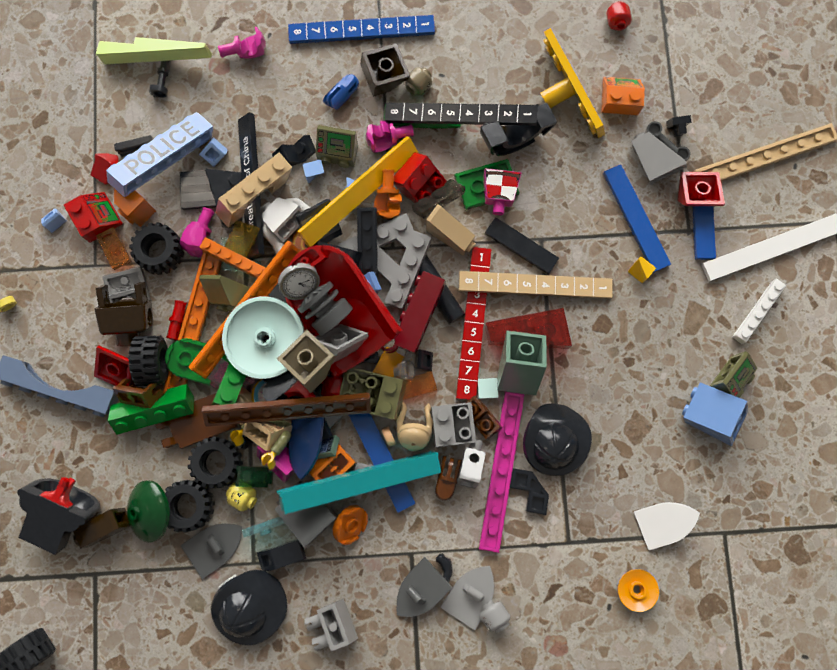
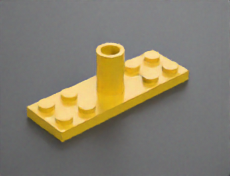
(569, 86)

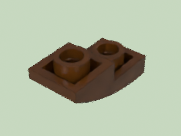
(484, 419)

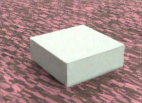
(487, 388)

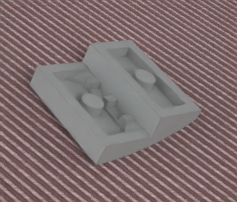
(122, 283)

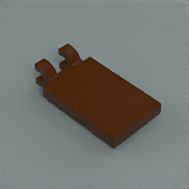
(191, 428)

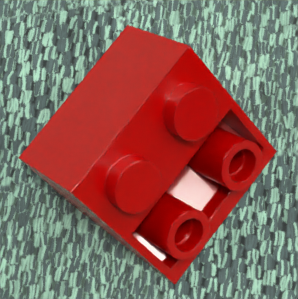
(418, 178)

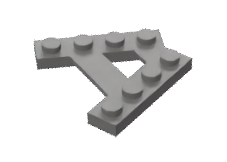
(404, 275)

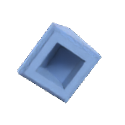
(53, 220)

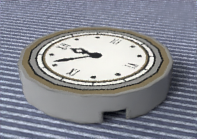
(298, 281)

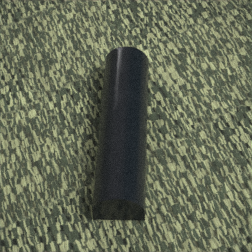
(447, 303)

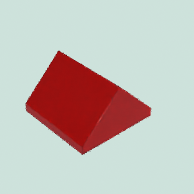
(700, 189)
(111, 366)

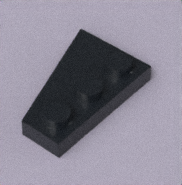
(222, 182)

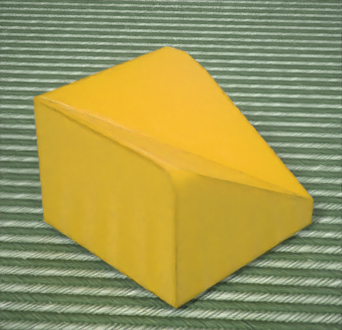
(641, 269)

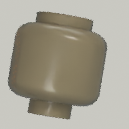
(419, 81)

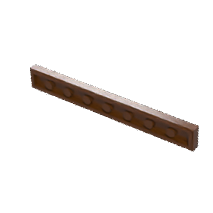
(286, 409)

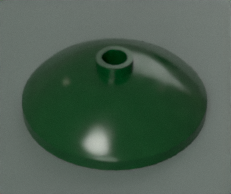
(148, 511)

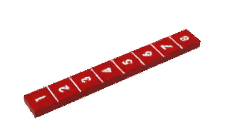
(473, 330)

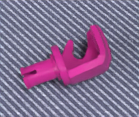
(196, 232)

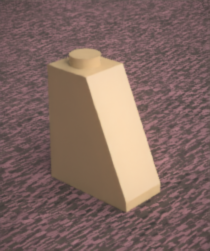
(450, 231)

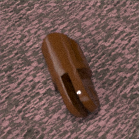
(445, 484)

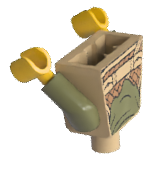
(269, 435)

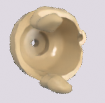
(414, 435)

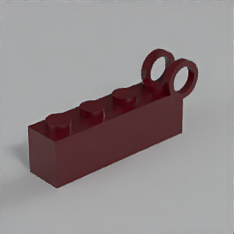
(419, 312)

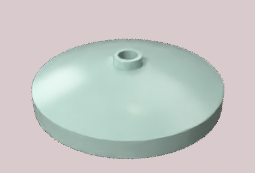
(245, 333)

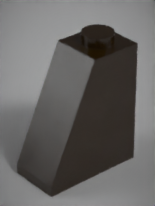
(101, 527)

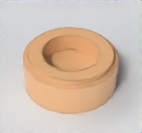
(388, 436)

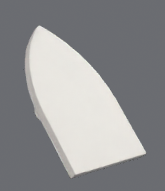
(665, 523)

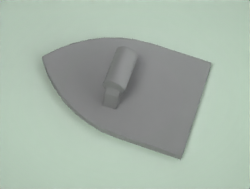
(469, 596)

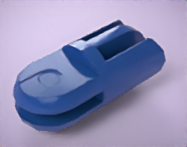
(341, 91)

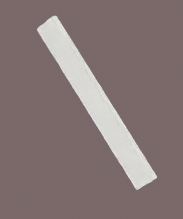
(770, 248)

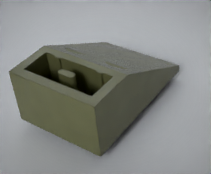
(384, 391)

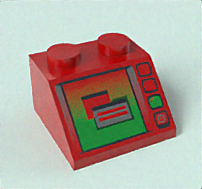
(92, 214)

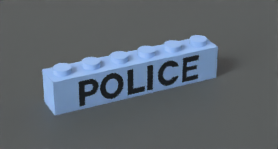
(159, 154)

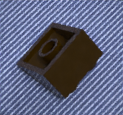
(384, 69)

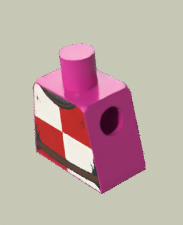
(500, 188)

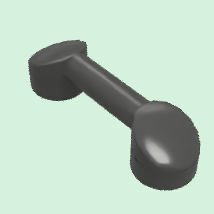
(655, 129)

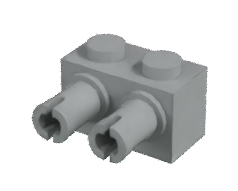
(336, 625)

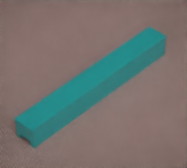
(358, 481)

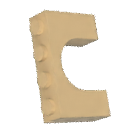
(269, 176)

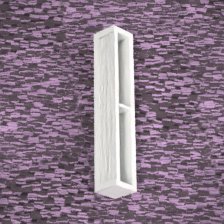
(759, 311)

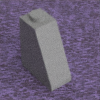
(656, 157)

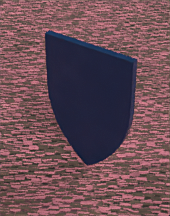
(305, 444)

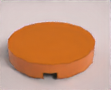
(350, 524)

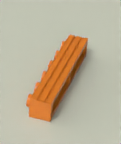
(231, 258)

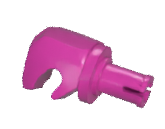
(248, 48)
(385, 135)

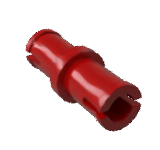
(176, 320)

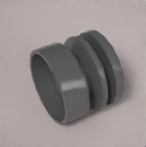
(325, 308)

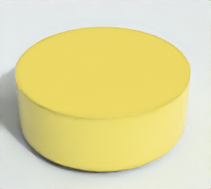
(7, 303)

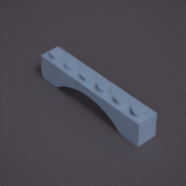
(22, 374)

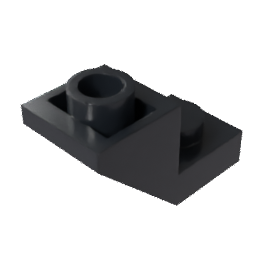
(297, 153)
(281, 555)

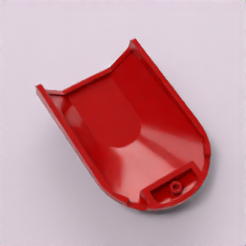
(368, 310)

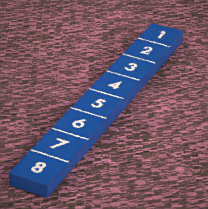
(361, 29)

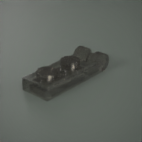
(441, 196)

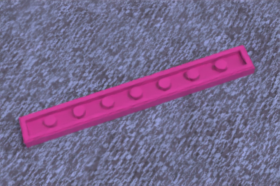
(501, 472)

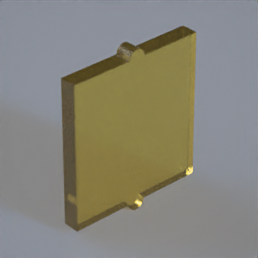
(242, 238)

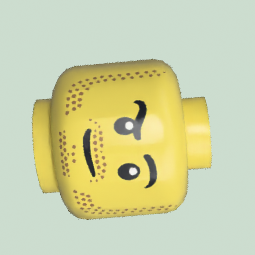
(241, 497)

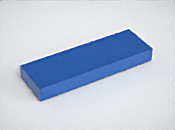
(704, 232)

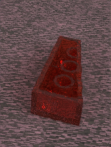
(547, 323)

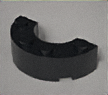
(512, 138)

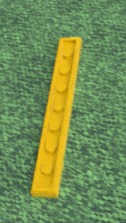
(356, 193)

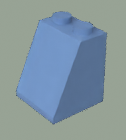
(715, 413)

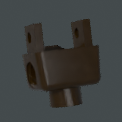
(124, 317)

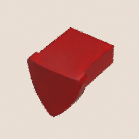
(101, 164)

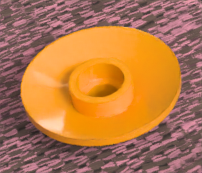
(647, 593)

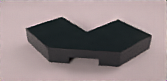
(537, 495)

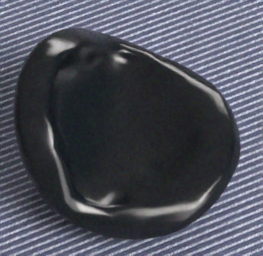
(556, 440)
(249, 607)

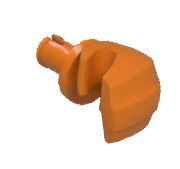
(388, 197)

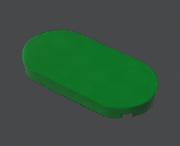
(181, 356)

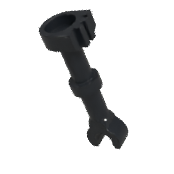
(160, 90)

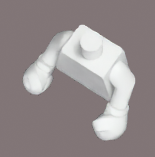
(281, 220)

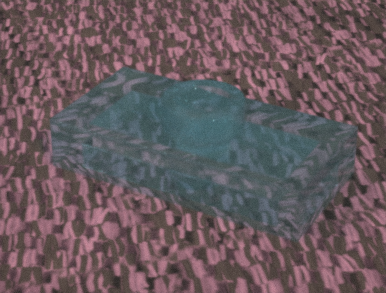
(263, 528)

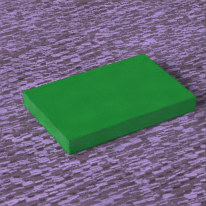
(474, 184)

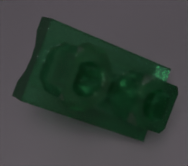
(253, 476)

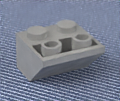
(453, 424)

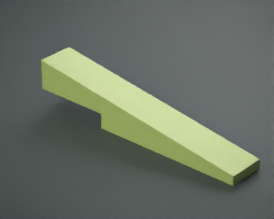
(150, 50)

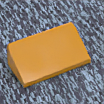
(387, 363)

